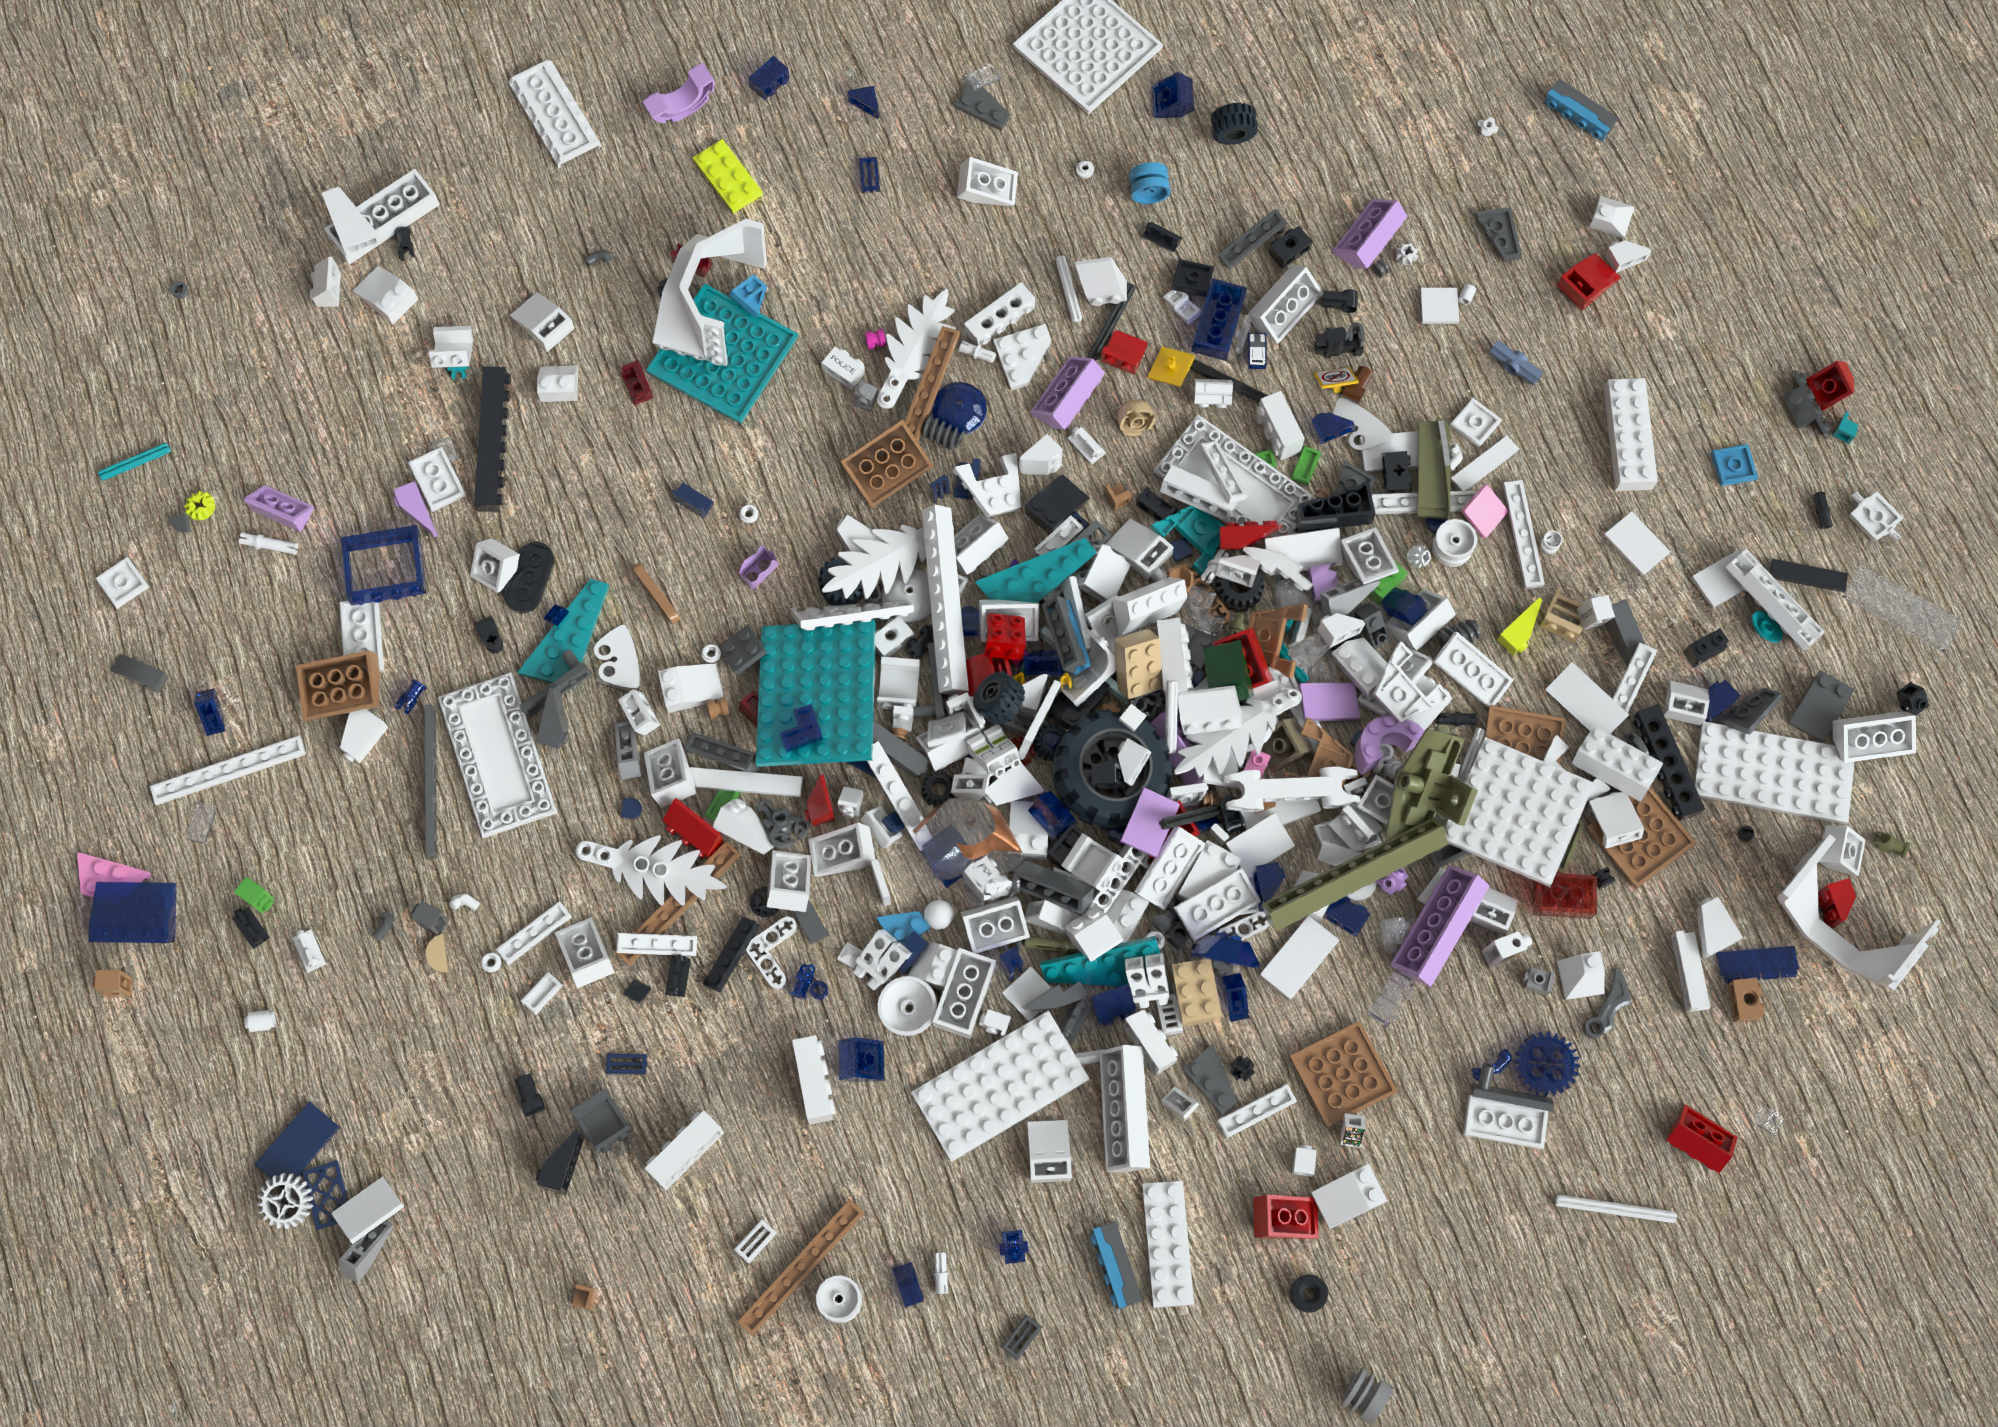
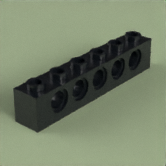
(1670, 752)

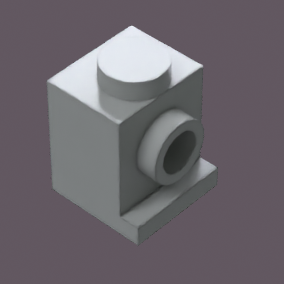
(865, 396)
(1539, 987)

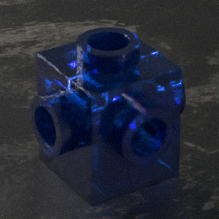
(1013, 1246)

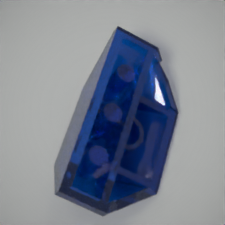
(1226, 950)

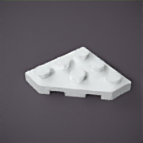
(1022, 354)

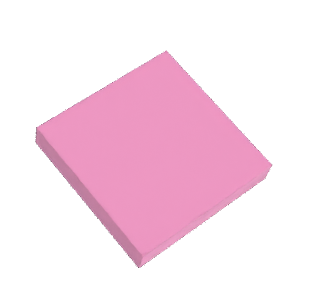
(1484, 511)

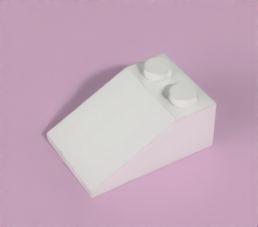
(986, 183)
(1102, 281)
(386, 294)
(1368, 556)
(1028, 610)
(690, 686)
(669, 773)
(743, 825)
(1027, 831)
(842, 850)
(1208, 868)
(789, 881)
(584, 952)
(1349, 1196)

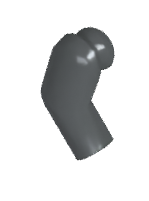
(597, 255)
(387, 919)

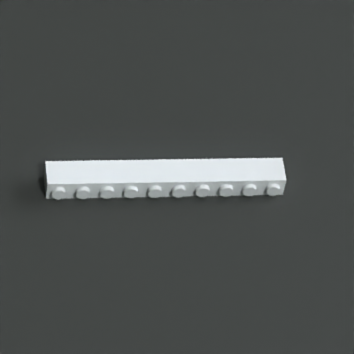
(945, 600)

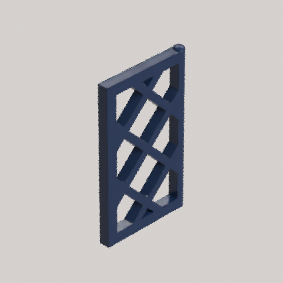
(338, 1180)

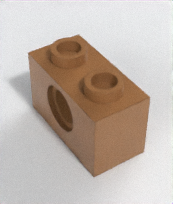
(112, 983)
(1741, 1010)

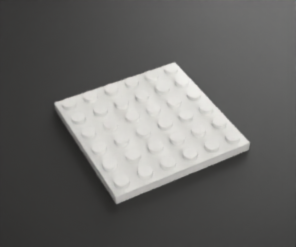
(1087, 49)
(1520, 812)

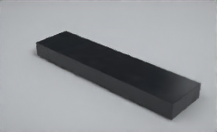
(1809, 575)

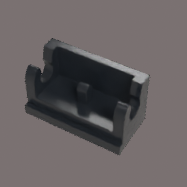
(1154, 505)

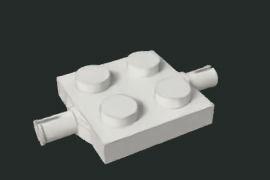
(1875, 517)

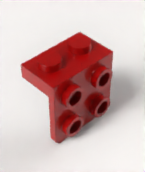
(1124, 352)
(1005, 636)

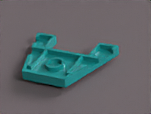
(1198, 528)

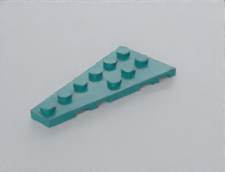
(1037, 576)
(571, 634)
(1104, 970)

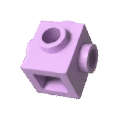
(1393, 881)

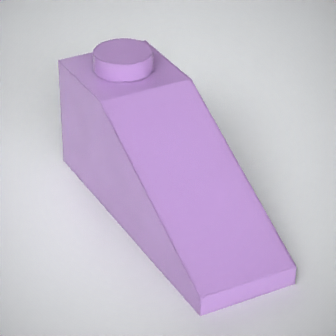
(413, 505)

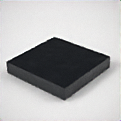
(1192, 278)

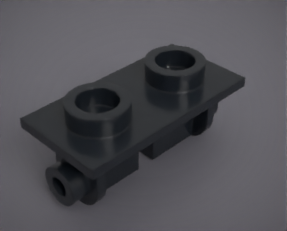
(1161, 236)
(916, 645)
(250, 927)
(678, 976)

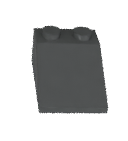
(1821, 705)

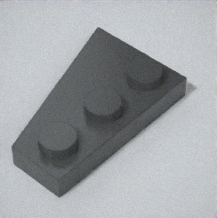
(1752, 712)

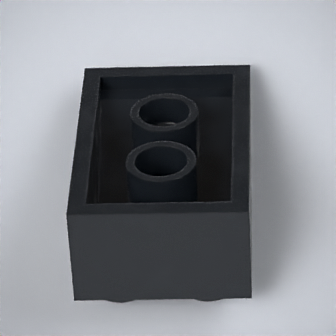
(1055, 503)
(559, 1168)

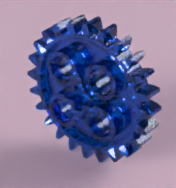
(1546, 1045)

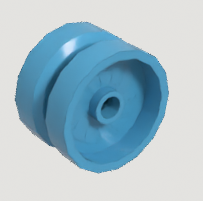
(1149, 183)

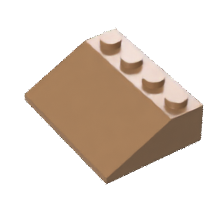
(887, 463)
(338, 685)

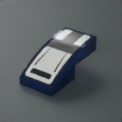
(1257, 351)

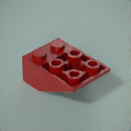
(1587, 281)
(1237, 537)
(980, 667)

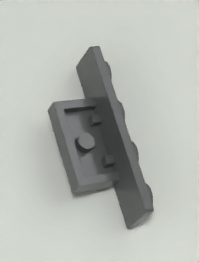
(1802, 406)

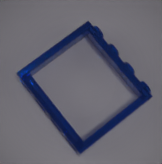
(380, 539)

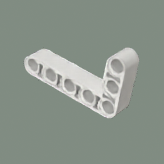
(1122, 878)

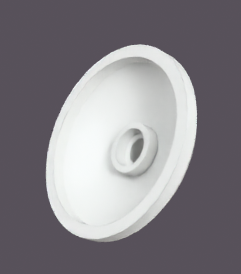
(919, 597)
(901, 994)

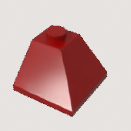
(1831, 384)
(819, 804)

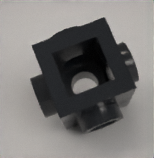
(1912, 699)

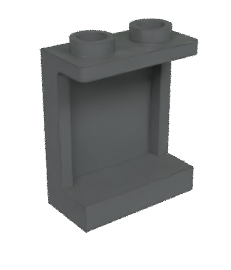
(602, 1121)

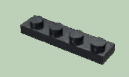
(731, 954)

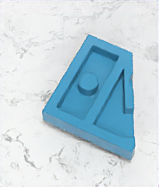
(750, 294)
(903, 924)

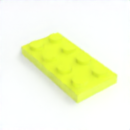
(727, 176)

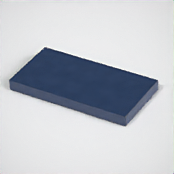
(298, 1143)

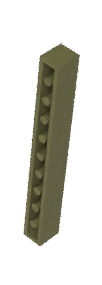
(1355, 874)

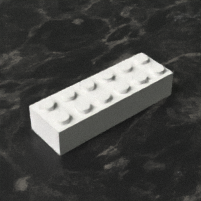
(390, 209)
(1630, 434)
(1124, 1109)

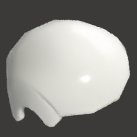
(939, 914)

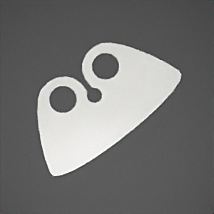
(1369, 426)
(626, 665)

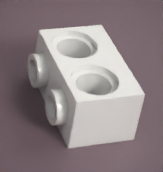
(639, 712)

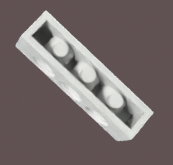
(1017, 295)

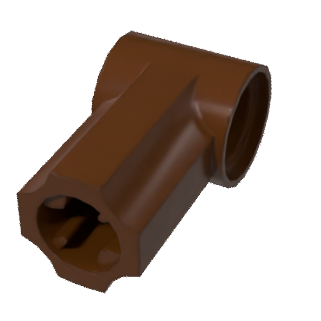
(1355, 391)

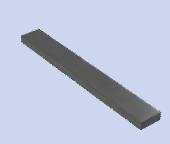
(430, 782)

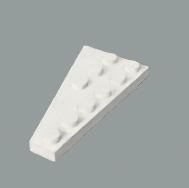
(848, 613)

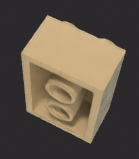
(1138, 663)
(1196, 992)

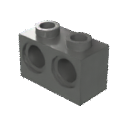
(429, 918)

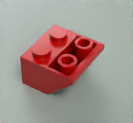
(1836, 902)

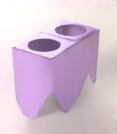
(755, 559)
(1322, 579)

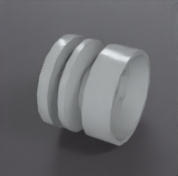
(1367, 1396)

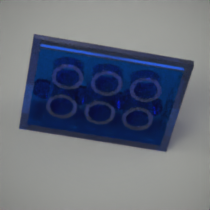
(133, 912)

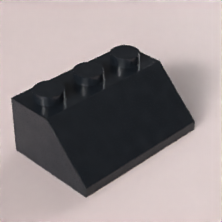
(1067, 713)

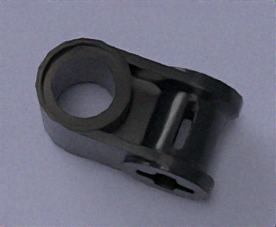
(489, 632)
(1231, 819)

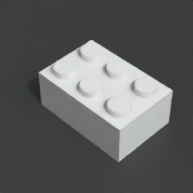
(1280, 426)

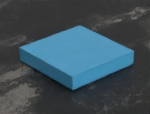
(1734, 465)

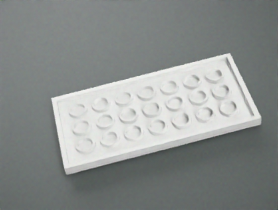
(1773, 773)
(1000, 1086)

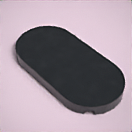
(530, 580)

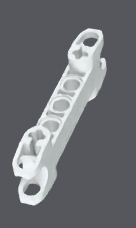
(1257, 790)

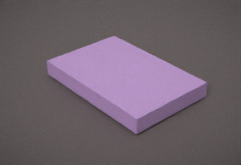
(1329, 701)
(1143, 827)

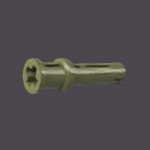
(1064, 946)

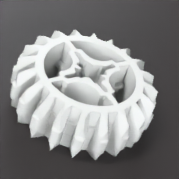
(282, 1209)

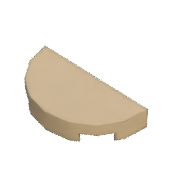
(436, 954)

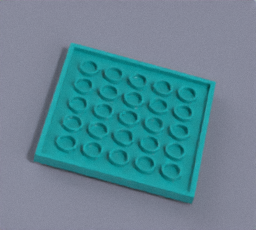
(753, 355)

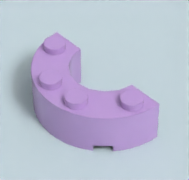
(685, 100)
(1382, 731)

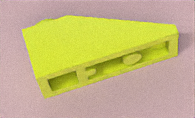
(1519, 632)

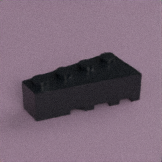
(1338, 509)

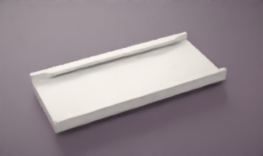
(553, 112)

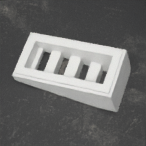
(1174, 1029)

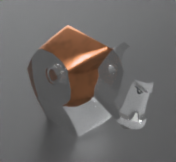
(972, 842)

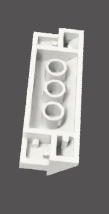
(1775, 600)

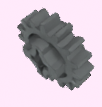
(1148, 704)

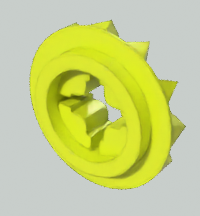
(200, 513)

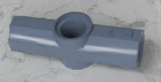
(1515, 363)

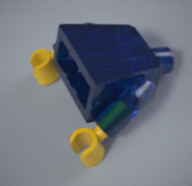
(1040, 663)

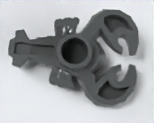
(781, 825)

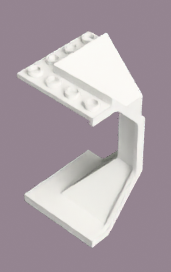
(678, 320)
(1882, 965)

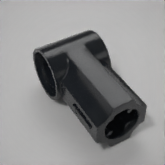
(1345, 300)
(530, 1098)

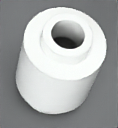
(260, 1021)

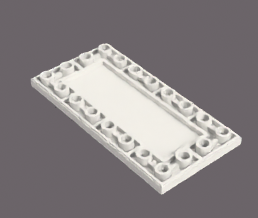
(1268, 491)
(497, 755)

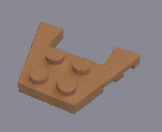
(1269, 630)
(1327, 754)

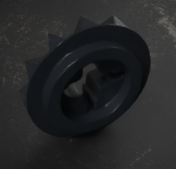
(755, 901)

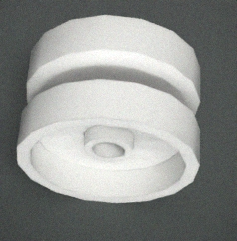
(1454, 543)
(850, 1304)

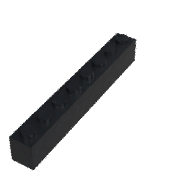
(491, 439)

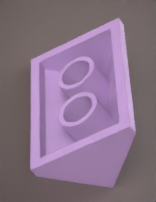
(279, 507)

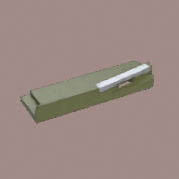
(1433, 470)

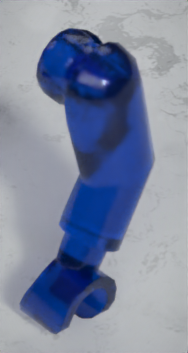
(1502, 1062)

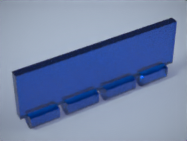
(1755, 961)

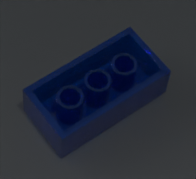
(1219, 319)

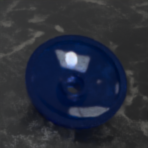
(965, 416)

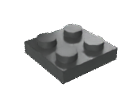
(742, 649)

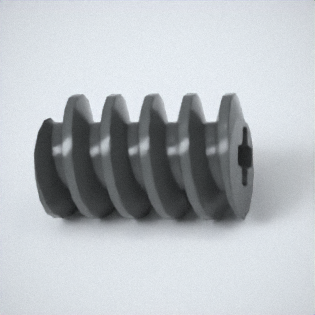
(942, 434)
(1467, 630)

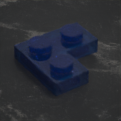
(806, 731)

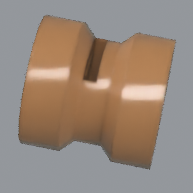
(719, 707)

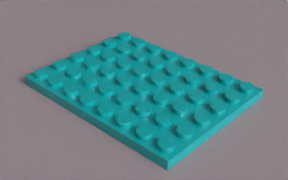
(820, 668)

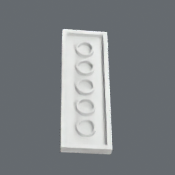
(1167, 1244)

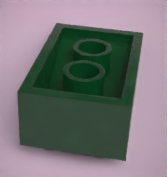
(1227, 667)

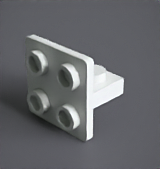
(1355, 827)

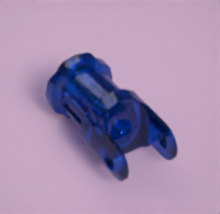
(410, 696)
(803, 980)

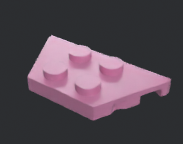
(100, 870)

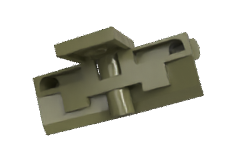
(1427, 785)

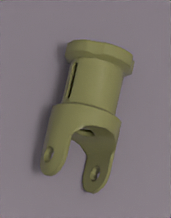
(1237, 624)
(1891, 844)

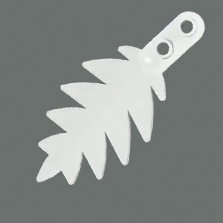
(916, 343)
(878, 559)
(1219, 743)
(655, 869)

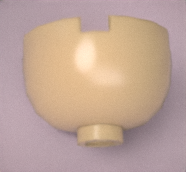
(1135, 417)

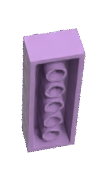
(1440, 925)

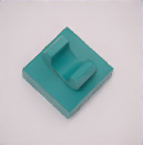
(458, 369)

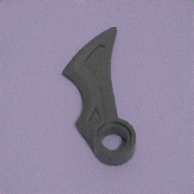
(1617, 998)

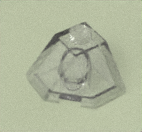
(1392, 933)

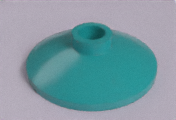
(1766, 627)

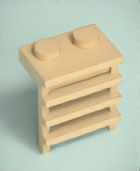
(1561, 626)

